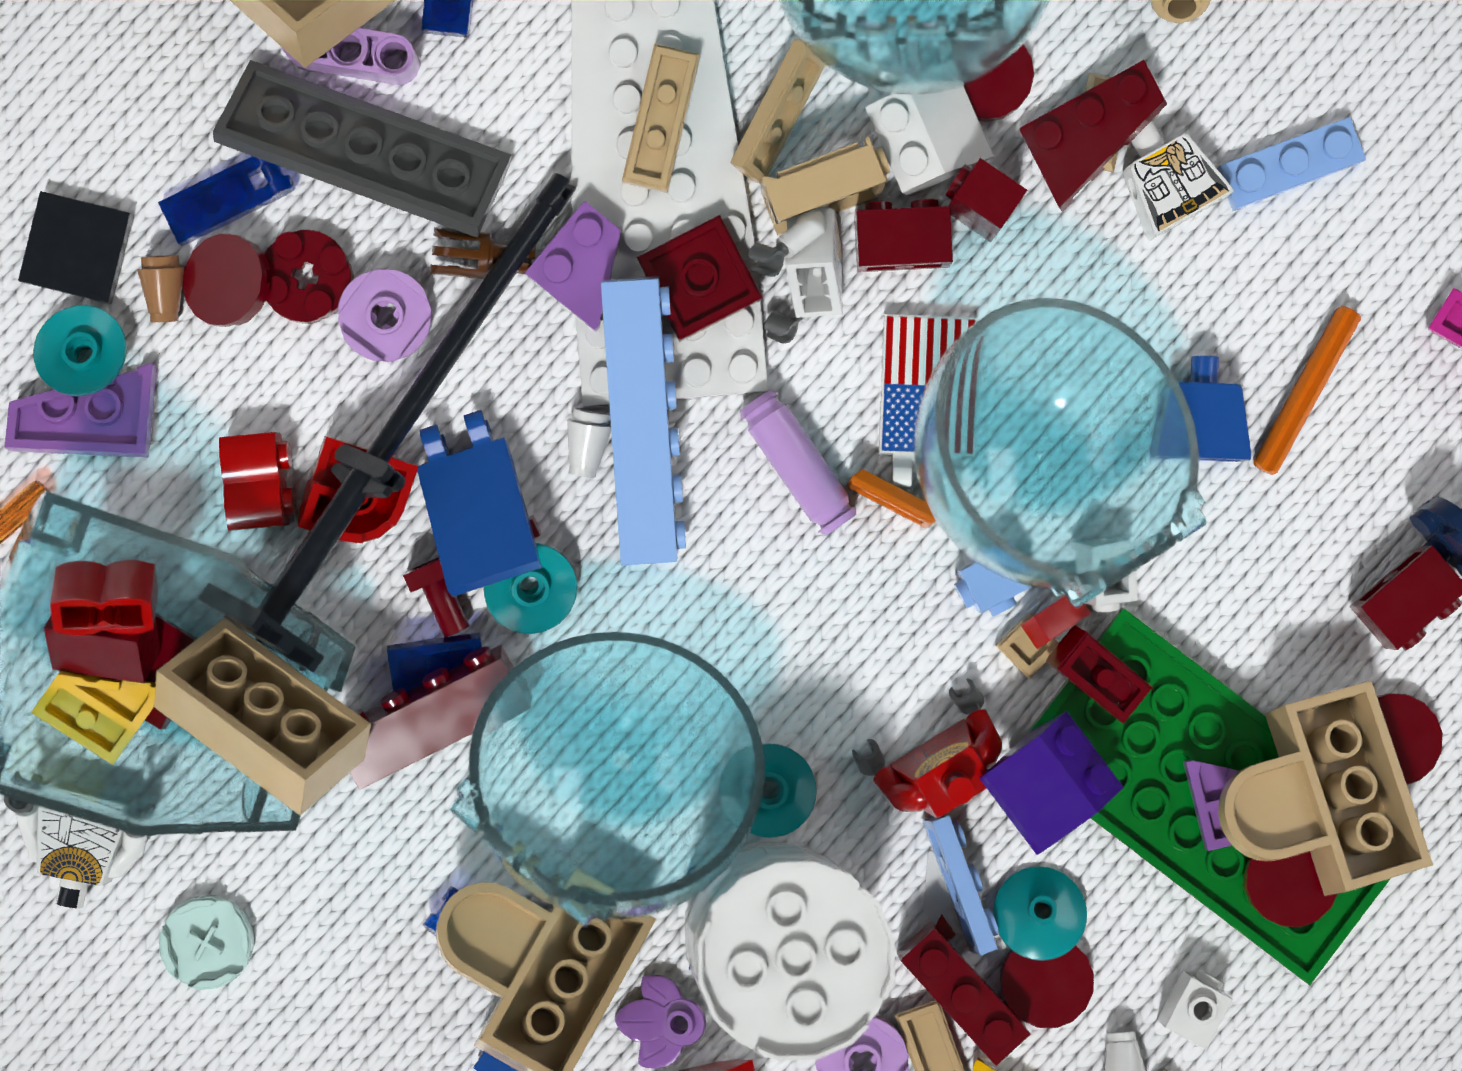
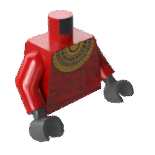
(944, 768)

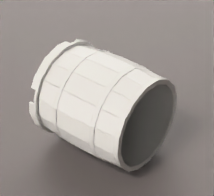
(789, 952)

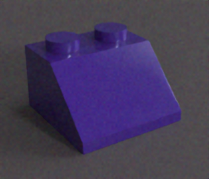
(1051, 782)

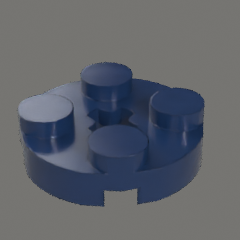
(1442, 528)

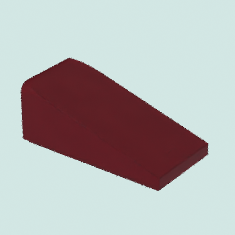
(1098, 673)

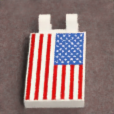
(909, 356)

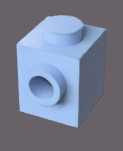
(986, 590)

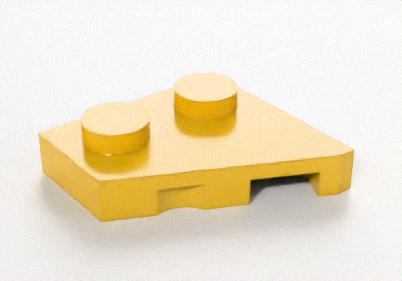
(96, 710)

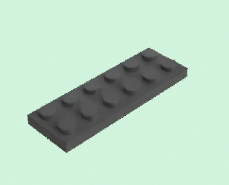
(362, 148)

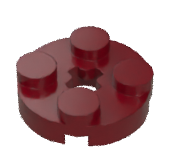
(329, 263)

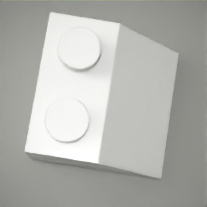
(928, 136)

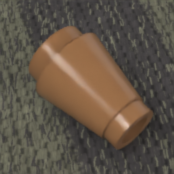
(162, 286)

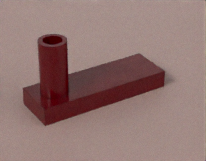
(444, 606)

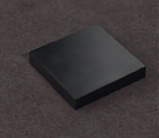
(75, 247)

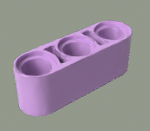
(371, 61)

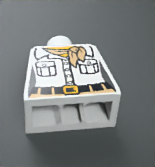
(1171, 181)

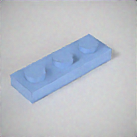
(1292, 163)
(962, 883)

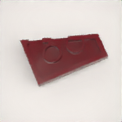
(1090, 129)

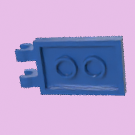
(476, 509)

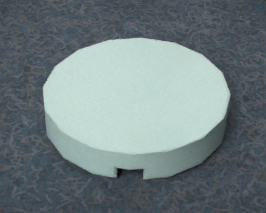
(206, 942)

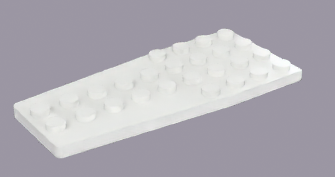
(608, 75)

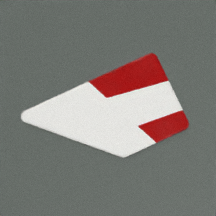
(937, 902)

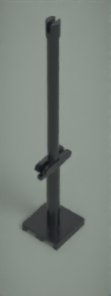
(369, 473)

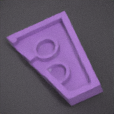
(102, 423)

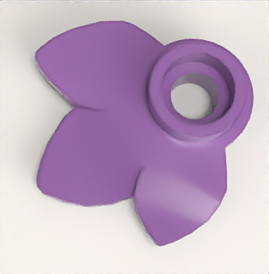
(653, 1022)

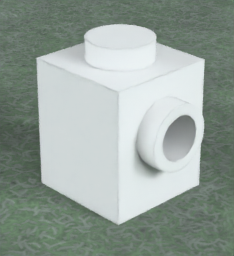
(1195, 1007)

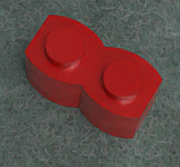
(256, 481)
(102, 597)

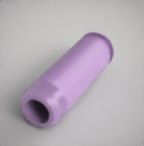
(798, 462)

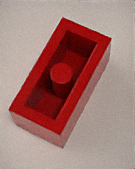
(1053, 621)

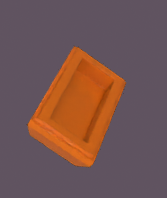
(891, 498)

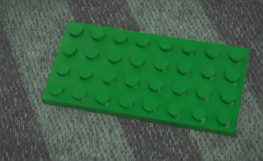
(1154, 814)

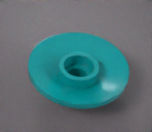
(66, 336)
(536, 608)
(795, 795)
(1025, 931)

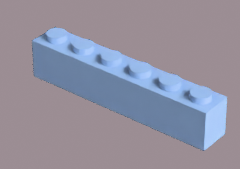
(640, 420)

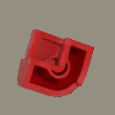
(375, 514)

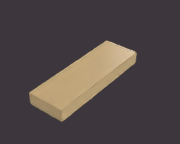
(778, 112)
(661, 118)

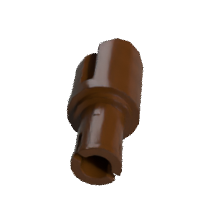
(485, 255)

